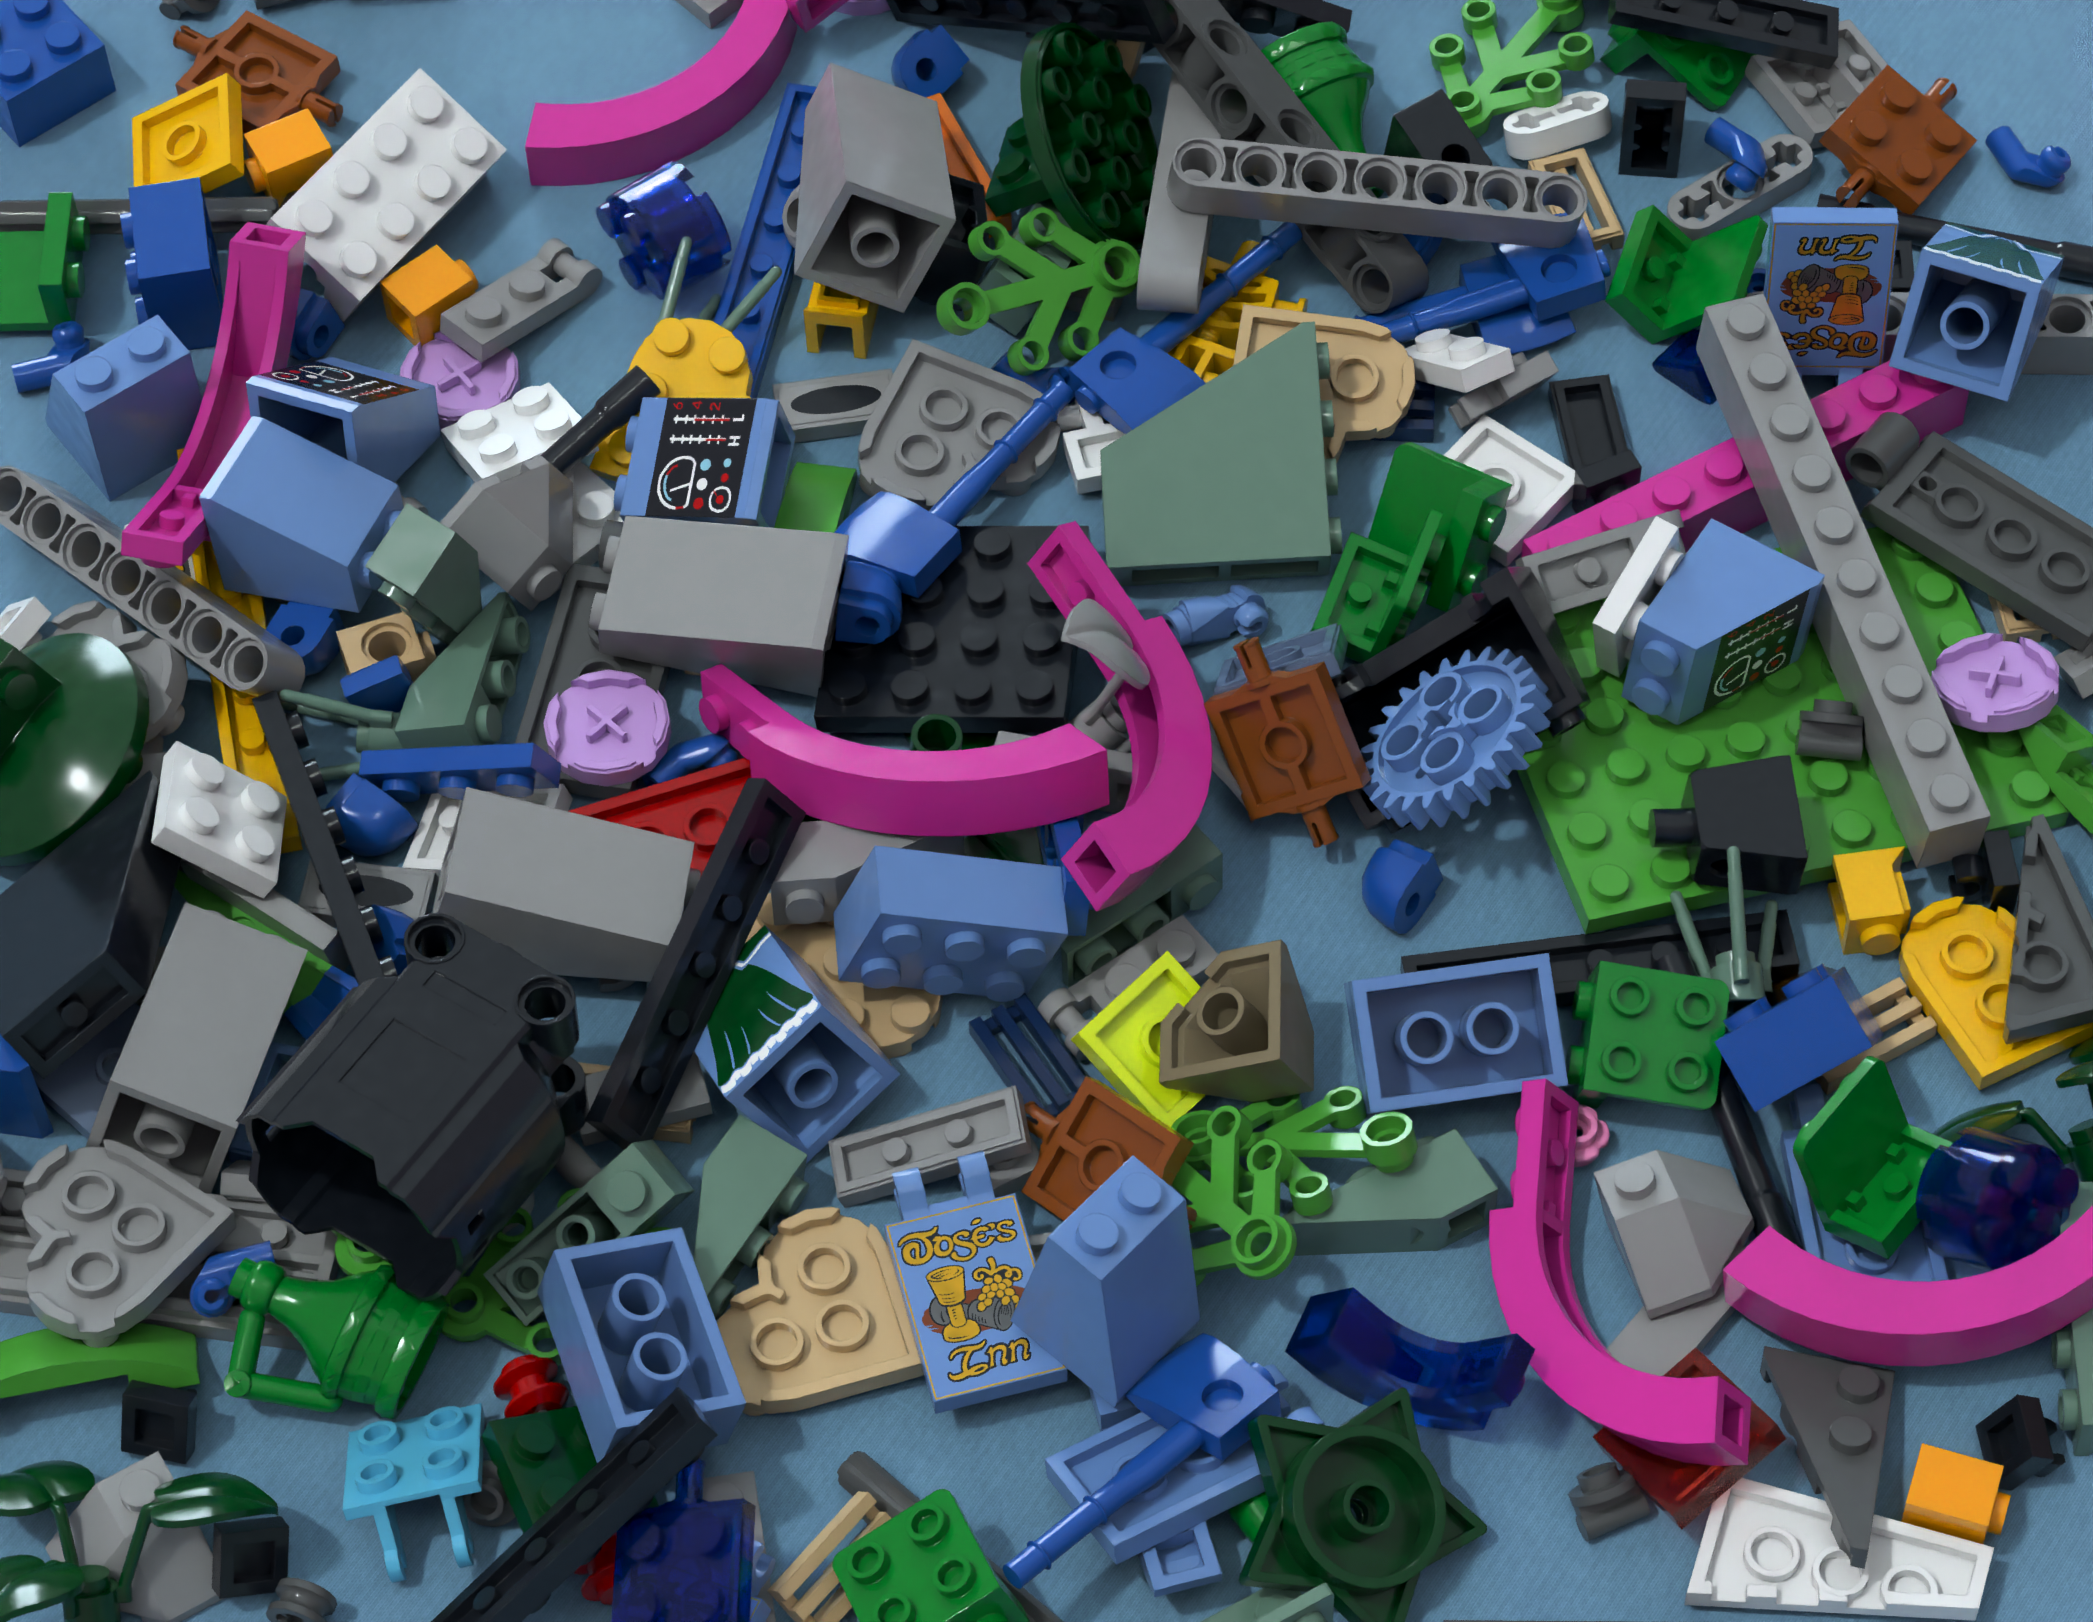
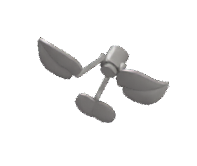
(1104, 637)

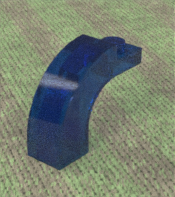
(1371, 1355)

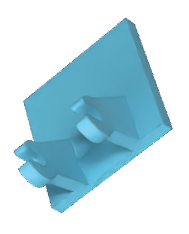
(411, 1462)

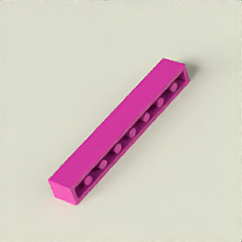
(1718, 482)

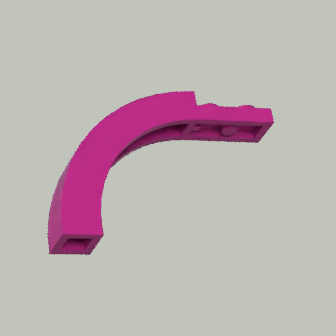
(670, 119)
(251, 341)
(1163, 723)
(908, 790)
(1532, 1273)
(1912, 1320)

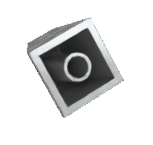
(871, 189)
(724, 596)
(565, 886)
(198, 1044)

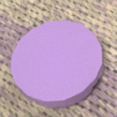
(461, 379)
(1996, 683)
(607, 728)

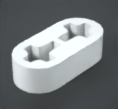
(1552, 129)

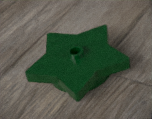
(1382, 1474)

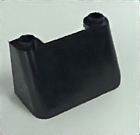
(1507, 615)

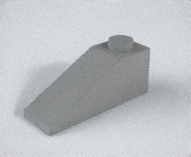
(825, 863)

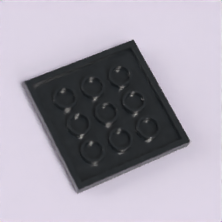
(969, 648)

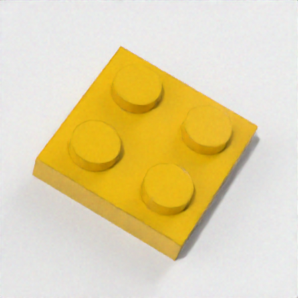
(192, 137)

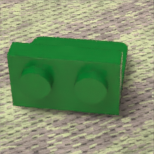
(1707, 69)
(44, 269)
(1670, 279)
(1471, 517)
(1379, 589)
(1647, 1037)
(1865, 1161)
(924, 1570)

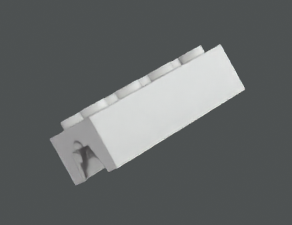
(387, 189)

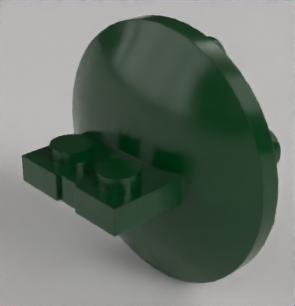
(1079, 138)
(67, 738)

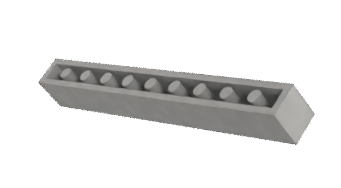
(1856, 608)

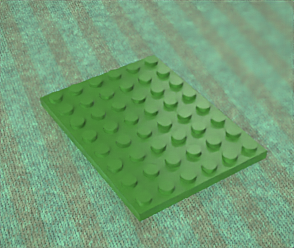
(1617, 765)

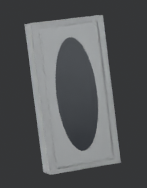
(831, 404)
(387, 886)

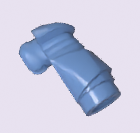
(1216, 617)

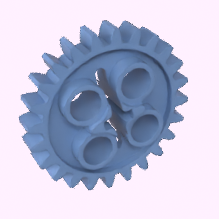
(1455, 737)

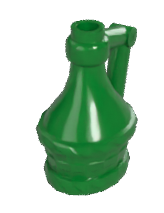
(1327, 81)
(357, 1333)

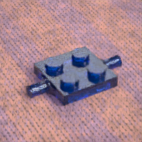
(686, 1558)

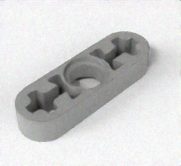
(1726, 210)

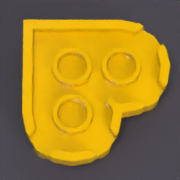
(684, 362)
(1959, 972)

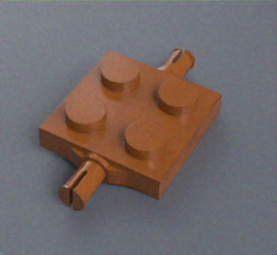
(272, 65)
(1897, 141)
(1287, 741)
(1093, 1142)

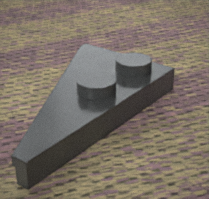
(2051, 944)
(1840, 1431)

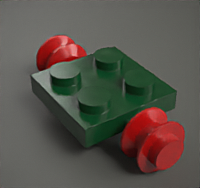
(544, 1454)

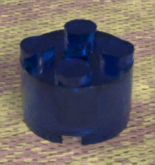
(652, 219)
(1993, 1198)

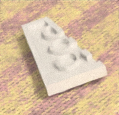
(1780, 1554)

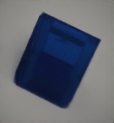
(1684, 368)

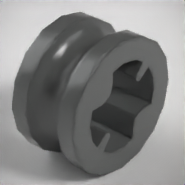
(300, 1602)

